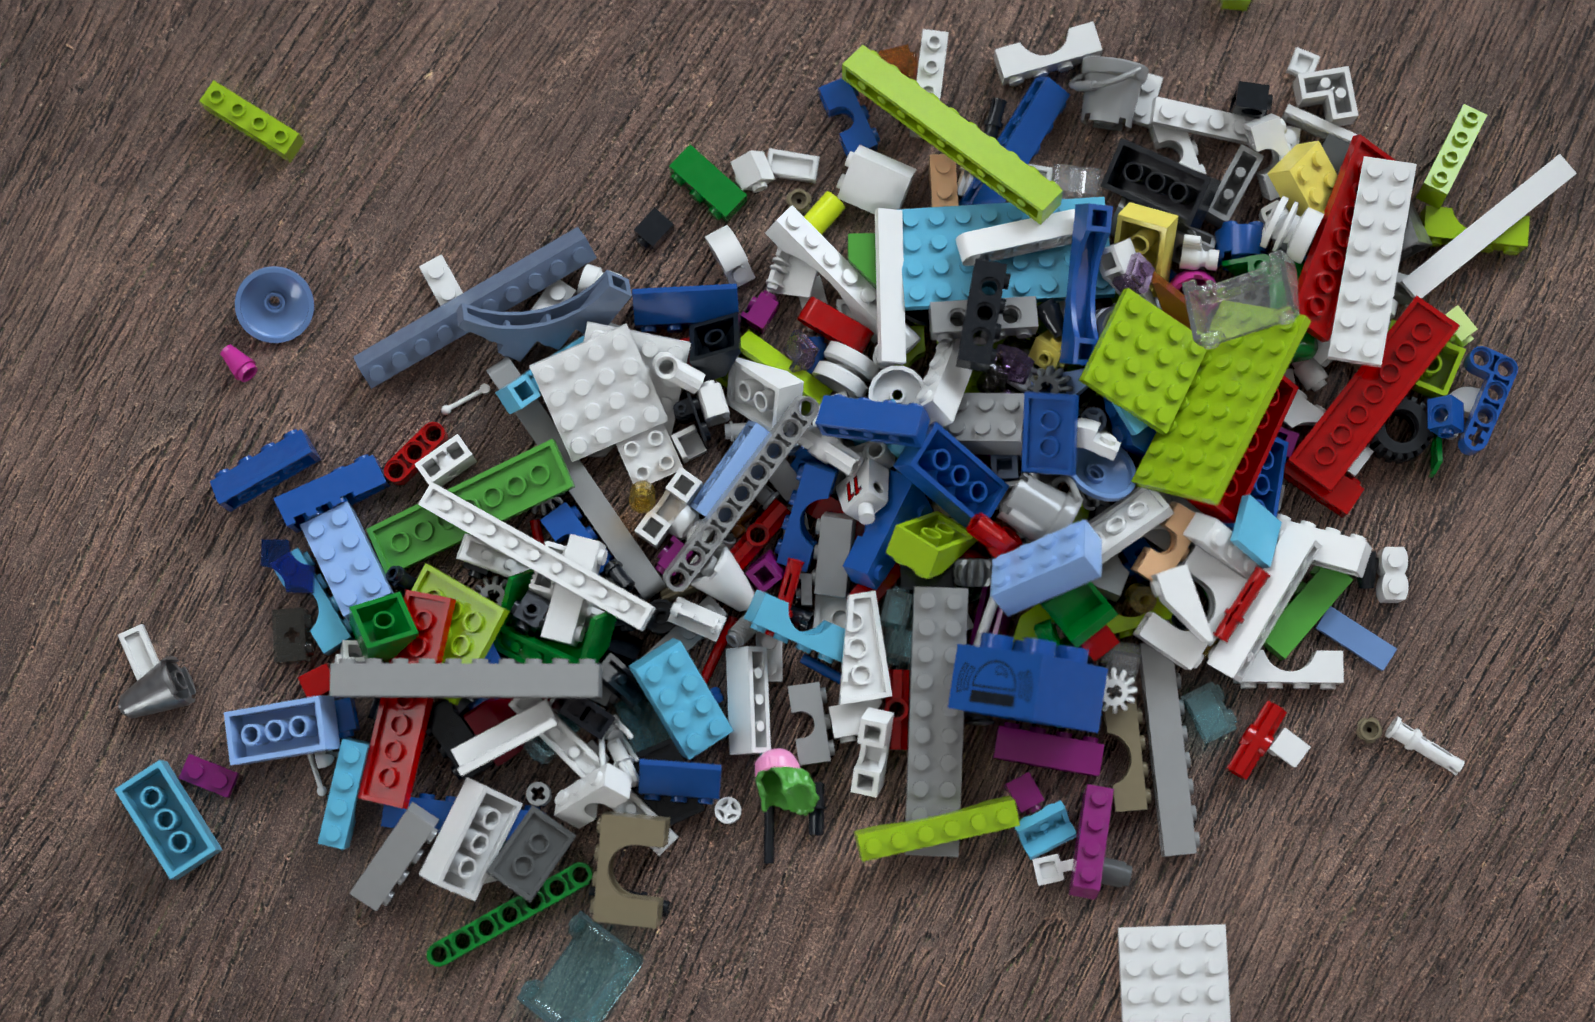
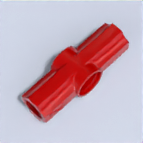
(770, 522)
(994, 537)
(900, 693)
(1256, 740)

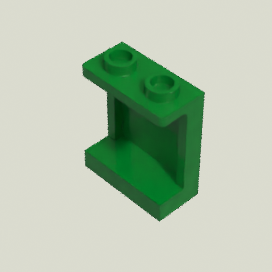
(1080, 612)

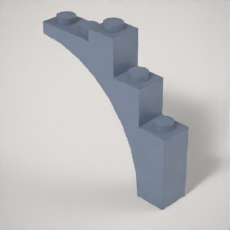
(551, 325)

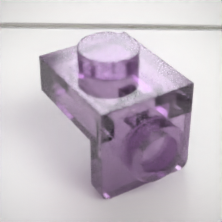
(1137, 275)

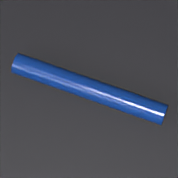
(821, 668)

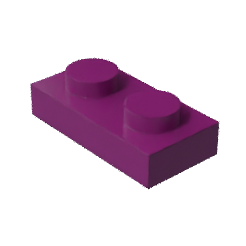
(209, 775)

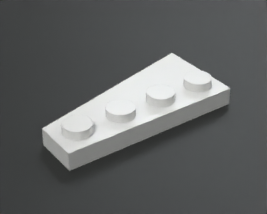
(864, 656)

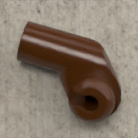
(738, 530)

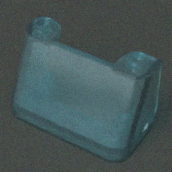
(585, 976)

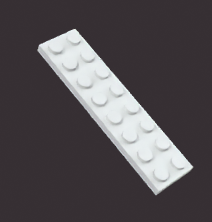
(1372, 261)

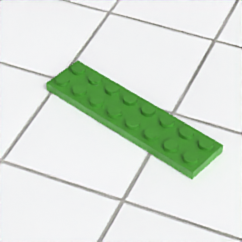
(500, 491)

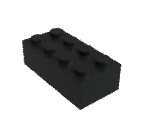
(1160, 183)

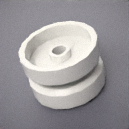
(845, 370)
(894, 379)

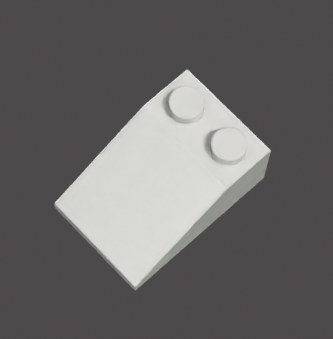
(762, 392)

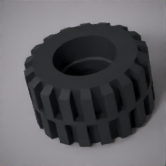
(1420, 434)

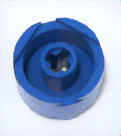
(1239, 240)

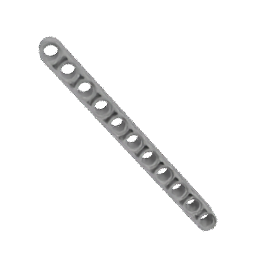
(586, 491)

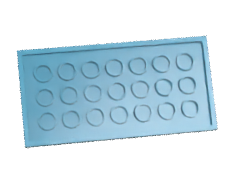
(934, 266)

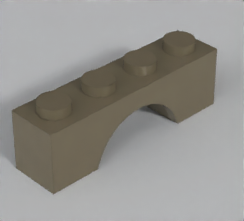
(1130, 791)

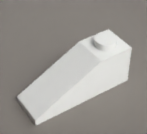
(1180, 596)

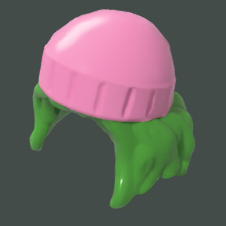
(784, 783)

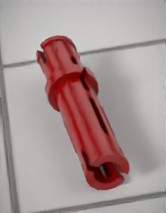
(1241, 604)

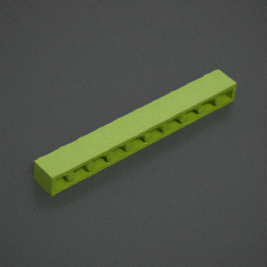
(952, 134)

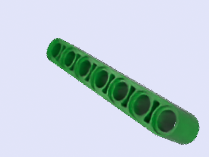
(497, 917)

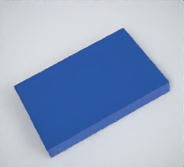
(1050, 433)

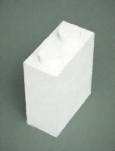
(874, 181)

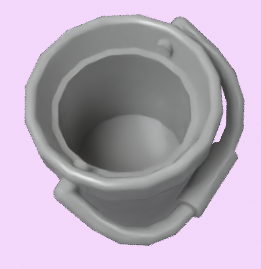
(1109, 91)
(1040, 507)

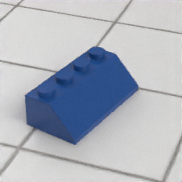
(682, 306)
(264, 470)
(952, 476)

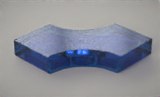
(296, 575)

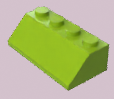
(759, 351)

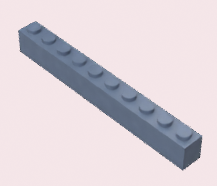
(495, 294)

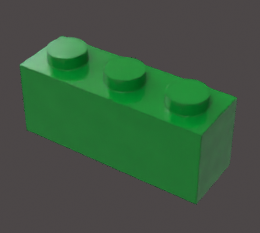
(707, 184)

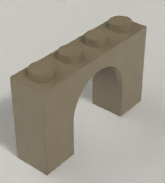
(611, 901)

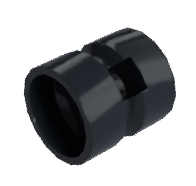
(658, 622)

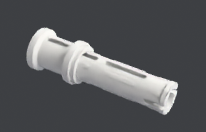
(1414, 740)

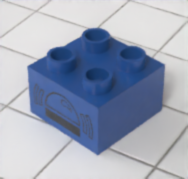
(1028, 682)

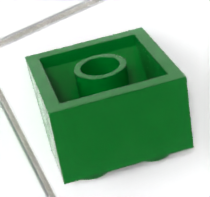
(382, 626)

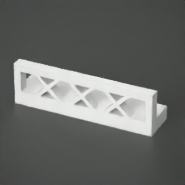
(504, 736)

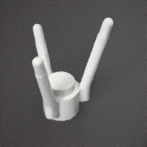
(616, 730)

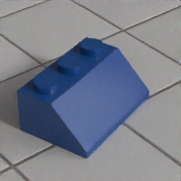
(679, 781)

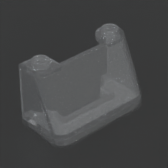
(1243, 302)

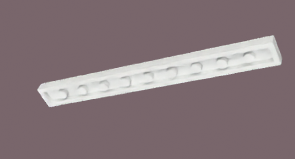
(537, 556)

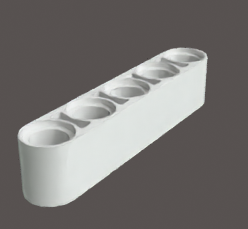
(1016, 238)

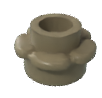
(803, 196)
(1376, 730)

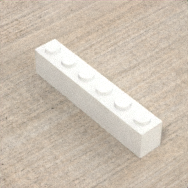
(1289, 564)

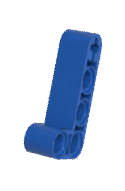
(1483, 402)

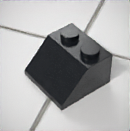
(715, 345)

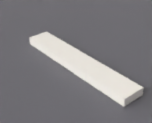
(890, 286)

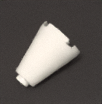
(724, 580)

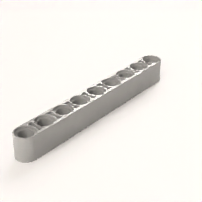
(752, 486)

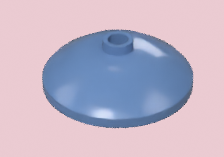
(274, 321)
(1103, 477)

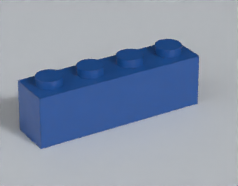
(873, 420)

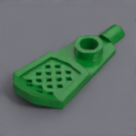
(1436, 455)

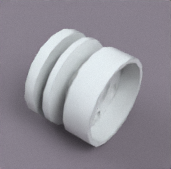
(1291, 229)

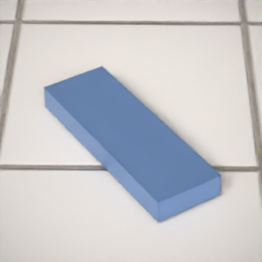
(1355, 638)

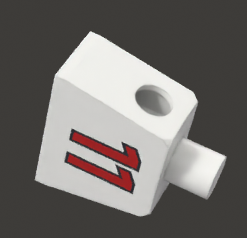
(864, 492)

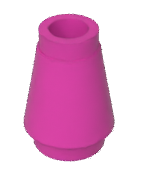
(240, 365)

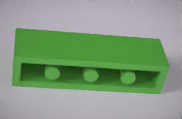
(1305, 609)

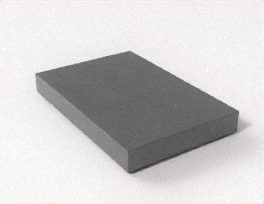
(531, 853)

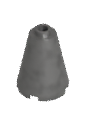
(158, 690)

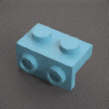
(1045, 830)

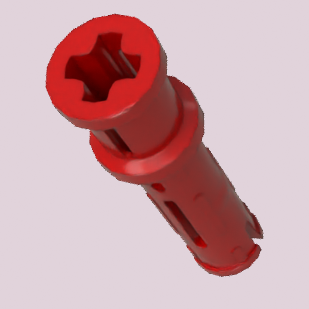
(792, 569)

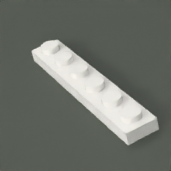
(1207, 121)

